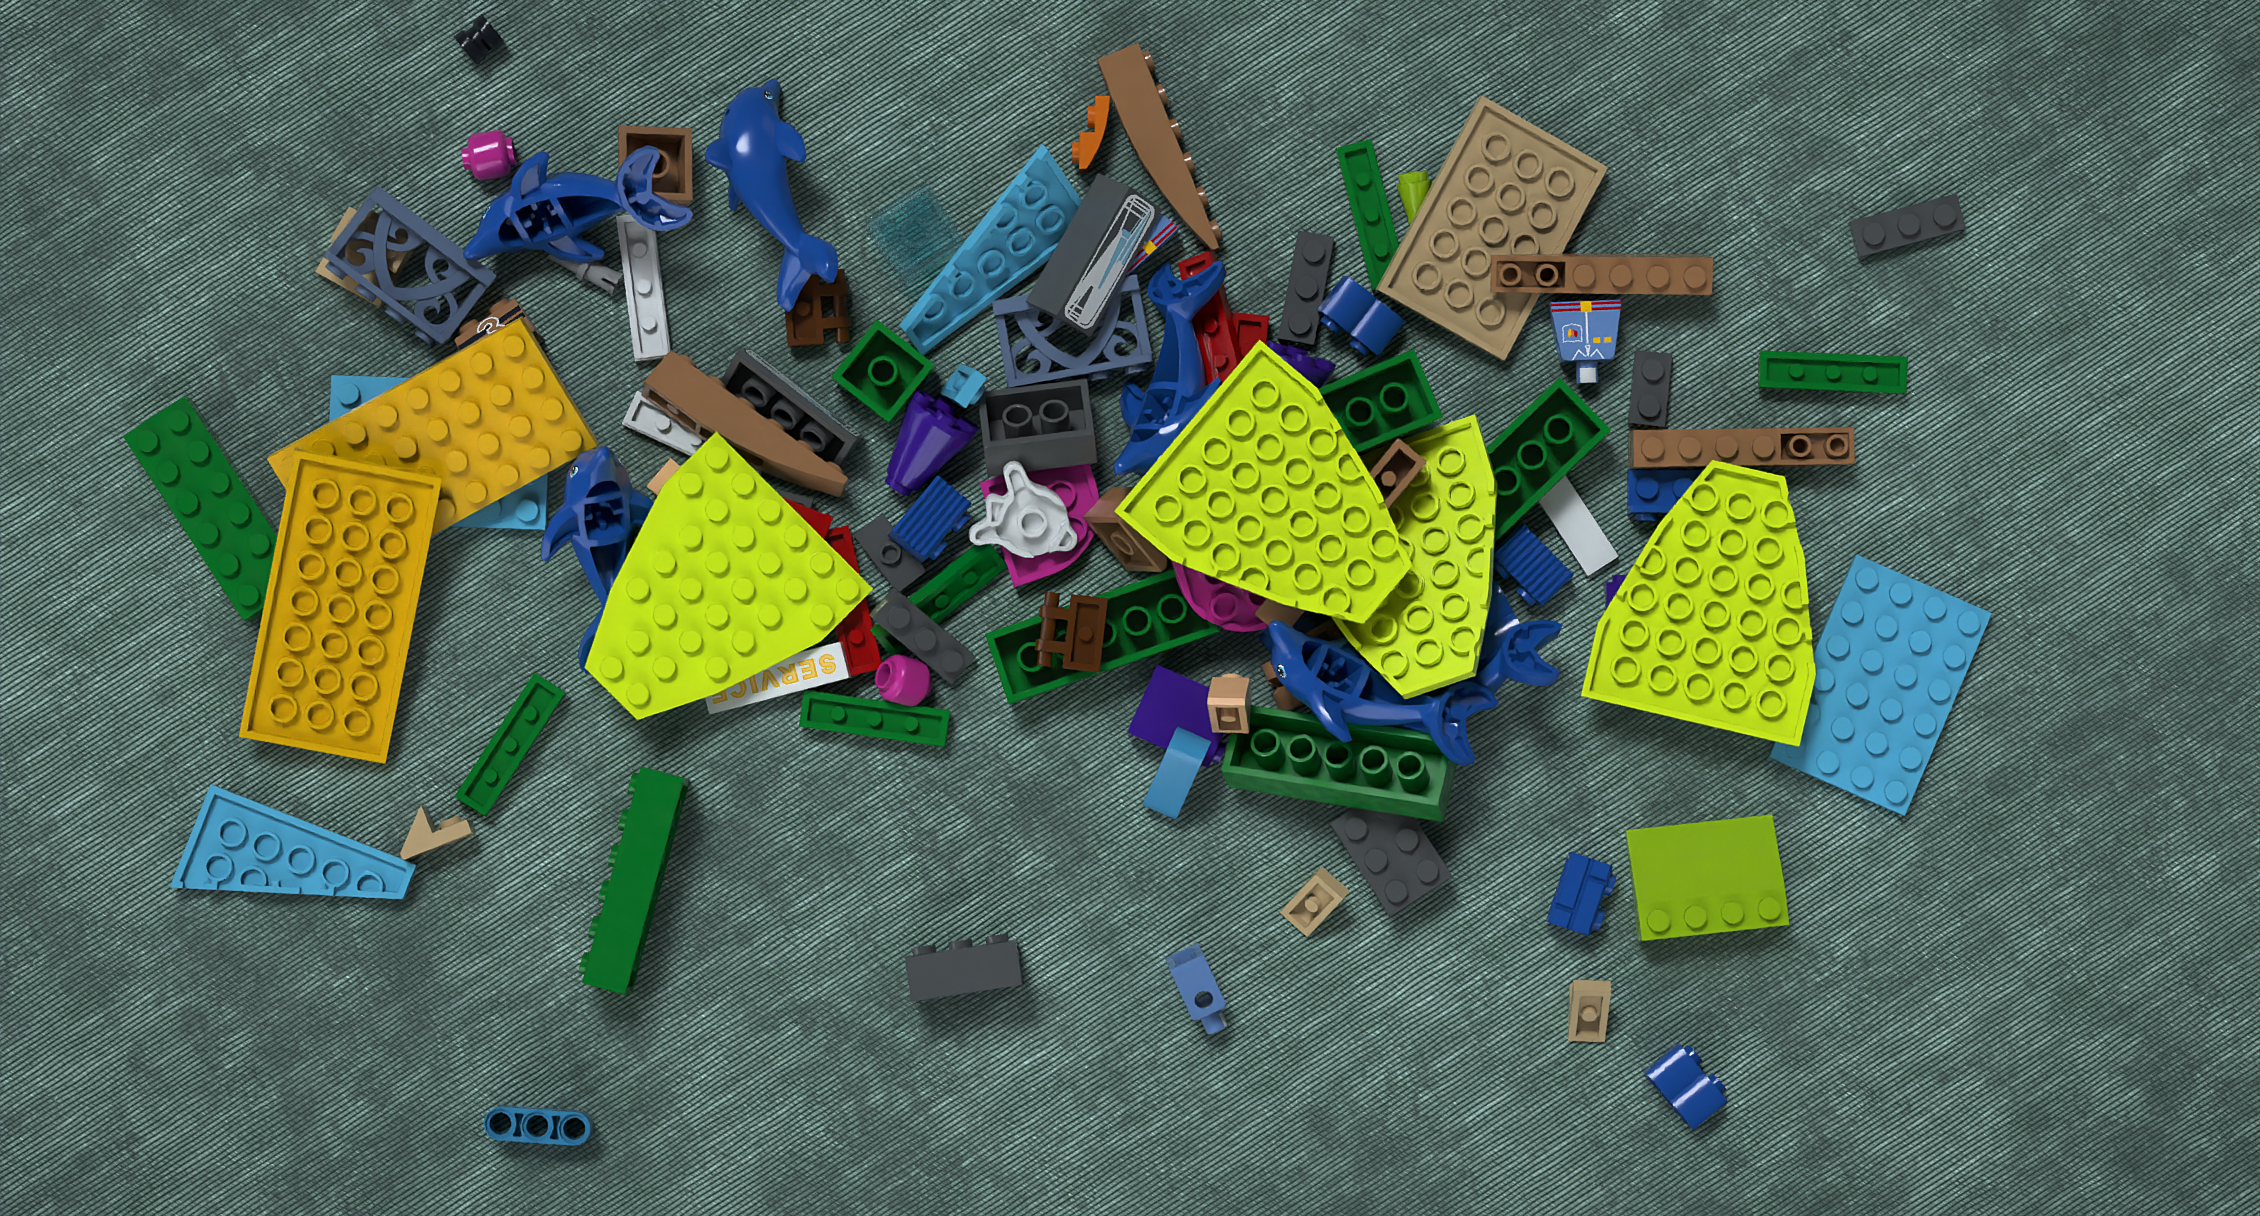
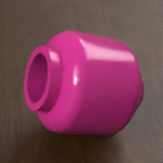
(489, 155)
(903, 680)

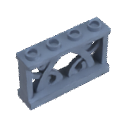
(397, 216)
(1027, 320)

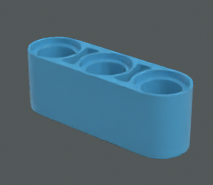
(1176, 773)
(520, 1125)

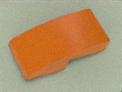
(1087, 149)

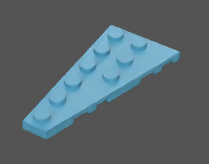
(999, 253)
(265, 850)

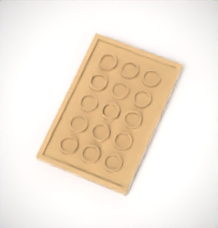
(1496, 194)

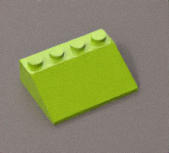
(1706, 878)

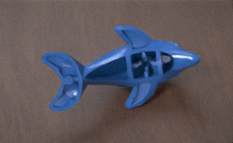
(754, 156)
(557, 207)
(1179, 377)
(599, 522)
(1514, 660)
(1346, 688)

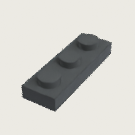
(1907, 225)
(1306, 288)
(922, 635)

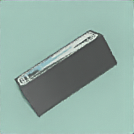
(1094, 254)
(791, 406)

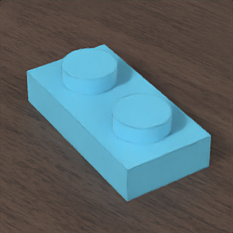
(964, 386)

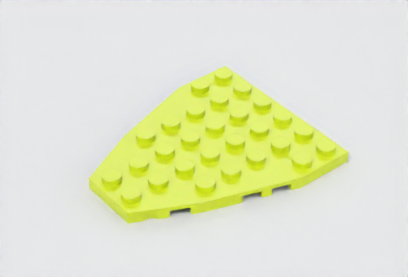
(1272, 498)
(1446, 519)
(716, 588)
(1714, 613)

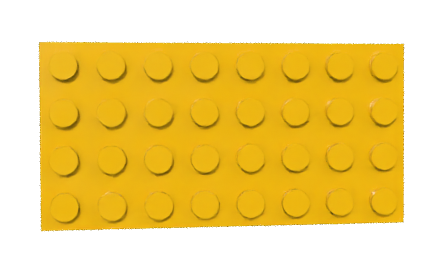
(475, 418)
(340, 605)

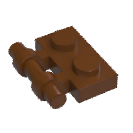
(806, 322)
(1084, 632)

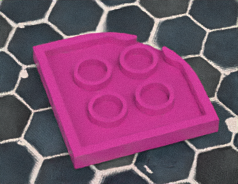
(1079, 494)
(1219, 601)

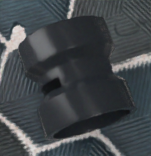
(479, 39)

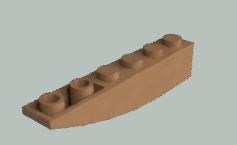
(1155, 138)
(1602, 273)
(707, 407)
(1740, 447)
(1392, 476)

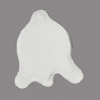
(1025, 519)

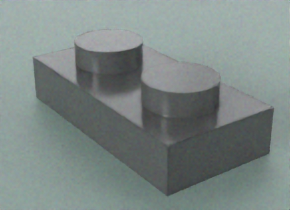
(1649, 389)

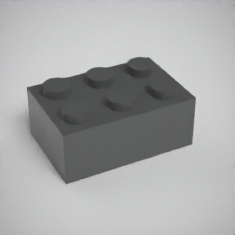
(1038, 426)
(1391, 855)
(963, 968)

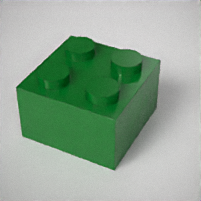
(883, 372)

